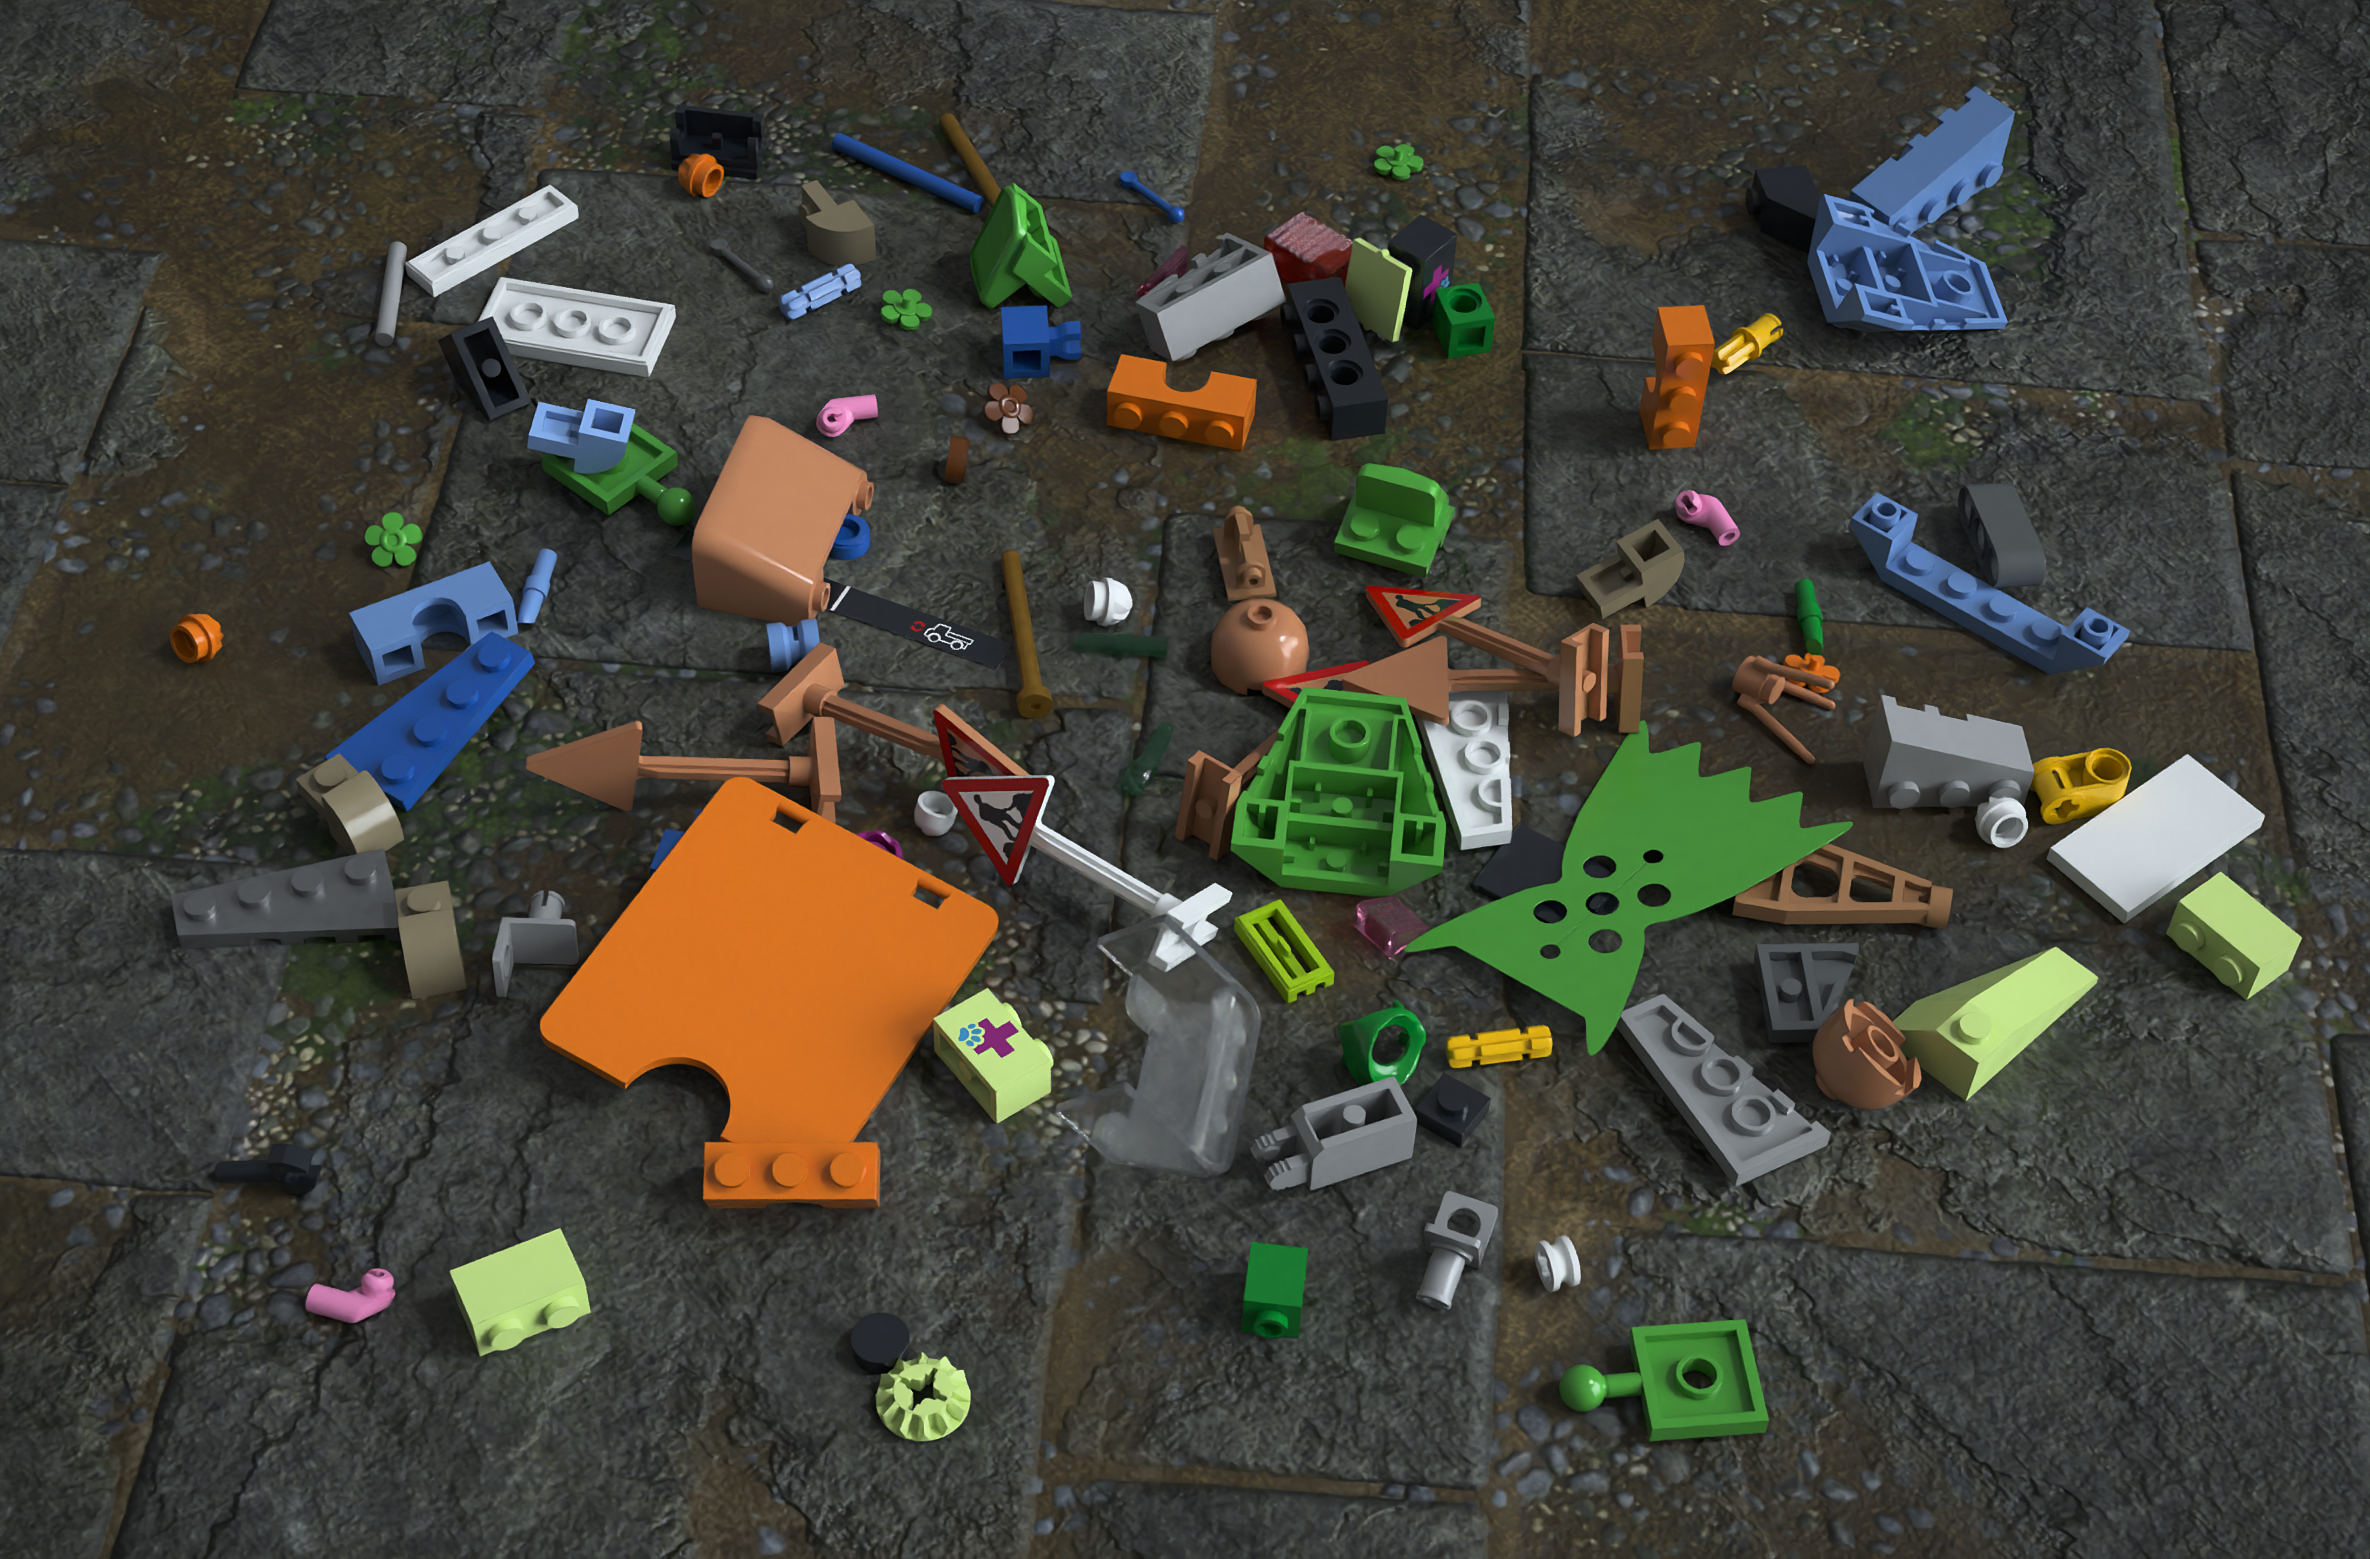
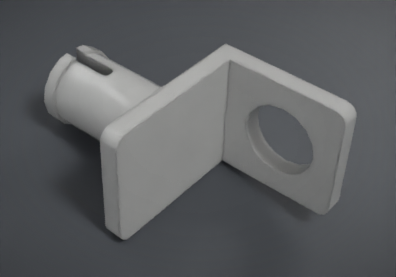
(535, 939)
(1452, 1249)

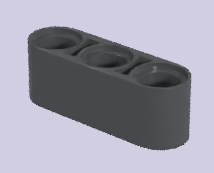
(2001, 535)

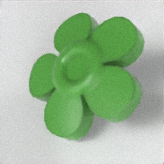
(1398, 161)
(904, 308)
(393, 541)

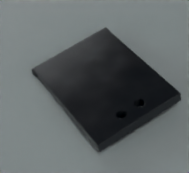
(1537, 861)

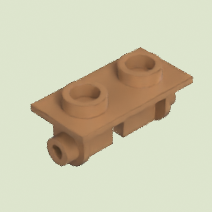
(1243, 557)

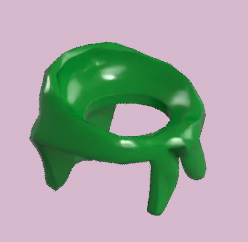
(1360, 1035)

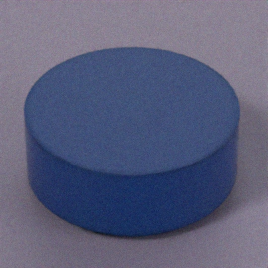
(852, 539)

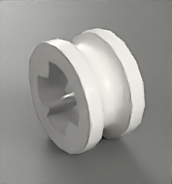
(1557, 1263)

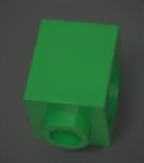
(1463, 320)
(1274, 1290)

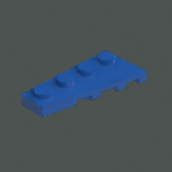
(434, 721)

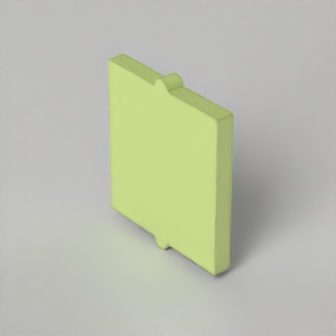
(1377, 289)

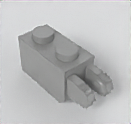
(1340, 1137)

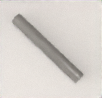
(391, 294)

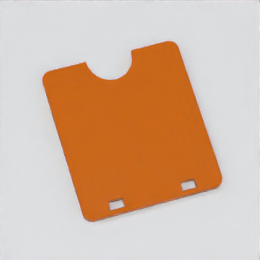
(774, 968)

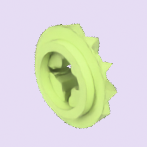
(932, 1417)

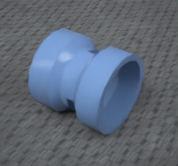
(790, 643)

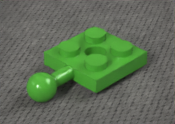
(637, 473)
(1669, 1404)

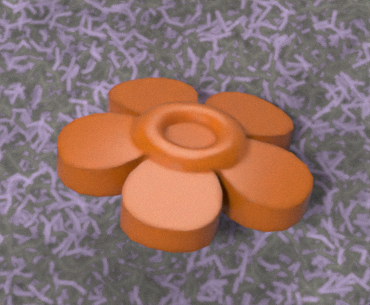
(1812, 664)

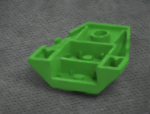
(1342, 799)

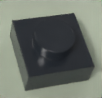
(1452, 1109)

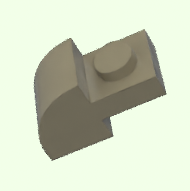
(834, 231)
(1642, 569)
(352, 805)
(430, 939)

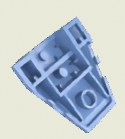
(1892, 282)

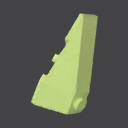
(1985, 1022)

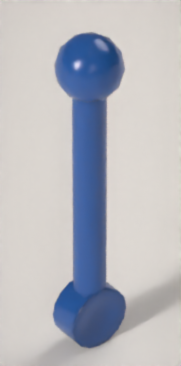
(1129, 180)

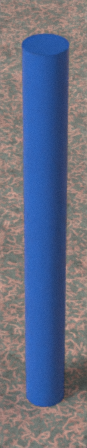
(908, 172)

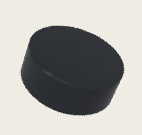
(879, 1342)

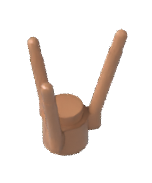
(1764, 681)

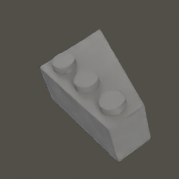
(1210, 299)
(1943, 760)

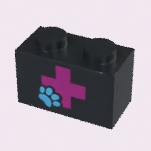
(1431, 255)

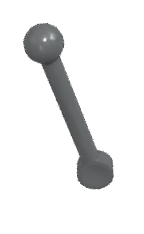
(719, 248)

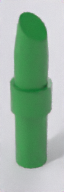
(1809, 616)

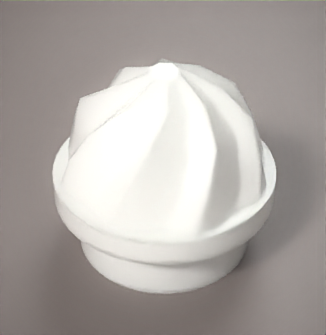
(1106, 602)
(2001, 821)

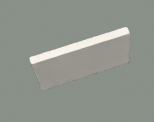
(579, 326)
(2155, 838)

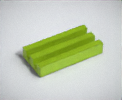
(1302, 981)

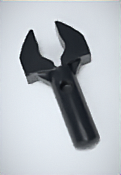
(285, 1164)

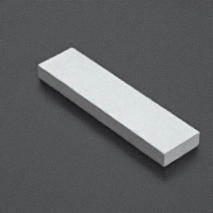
(491, 240)

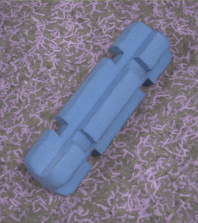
(819, 291)

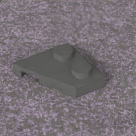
(1801, 986)

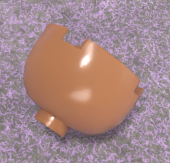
(1258, 644)
(1861, 1058)

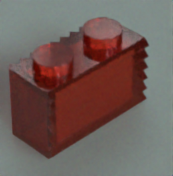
(1308, 250)

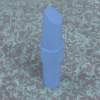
(537, 586)

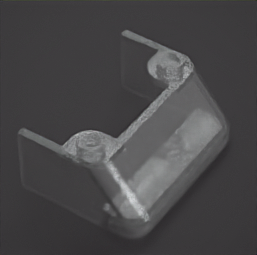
(1194, 1061)

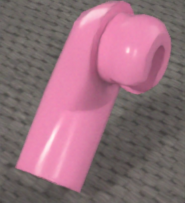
(841, 412)
(1707, 513)
(356, 1304)

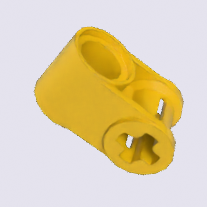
(2082, 784)

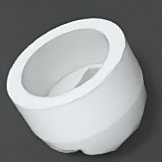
(934, 813)

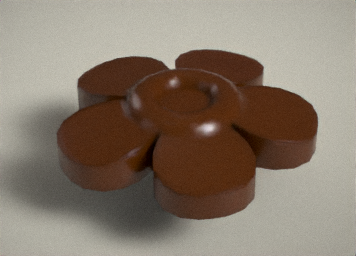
(1007, 406)

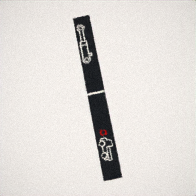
(900, 619)

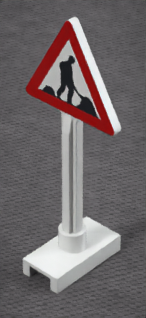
(1007, 822)

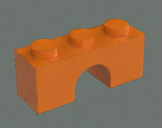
(1683, 360)
(1212, 415)
(791, 1172)

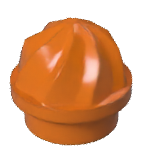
(700, 175)
(196, 638)

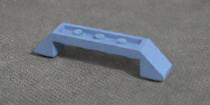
(1886, 537)

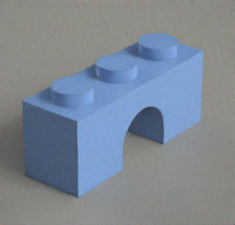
(463, 603)

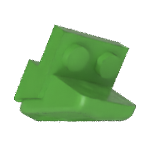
(1017, 251)
(1395, 519)

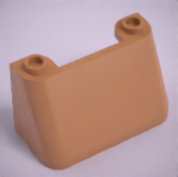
(774, 525)

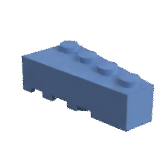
(1943, 167)

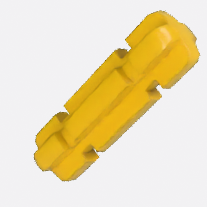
(1498, 1046)

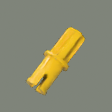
(1746, 343)

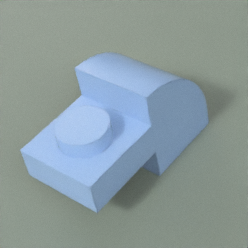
(590, 437)

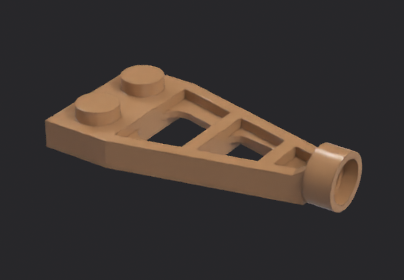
(1777, 903)

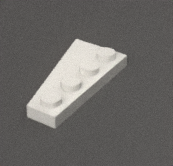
(1473, 766)

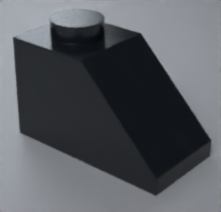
(1784, 204)
(485, 368)

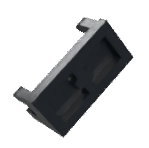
(729, 136)

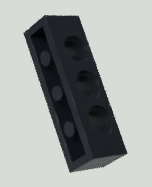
(1334, 359)

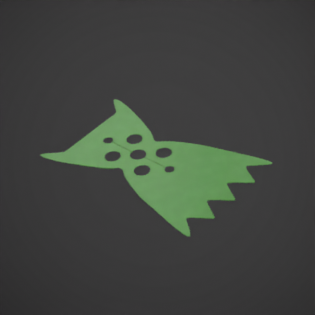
(1644, 802)

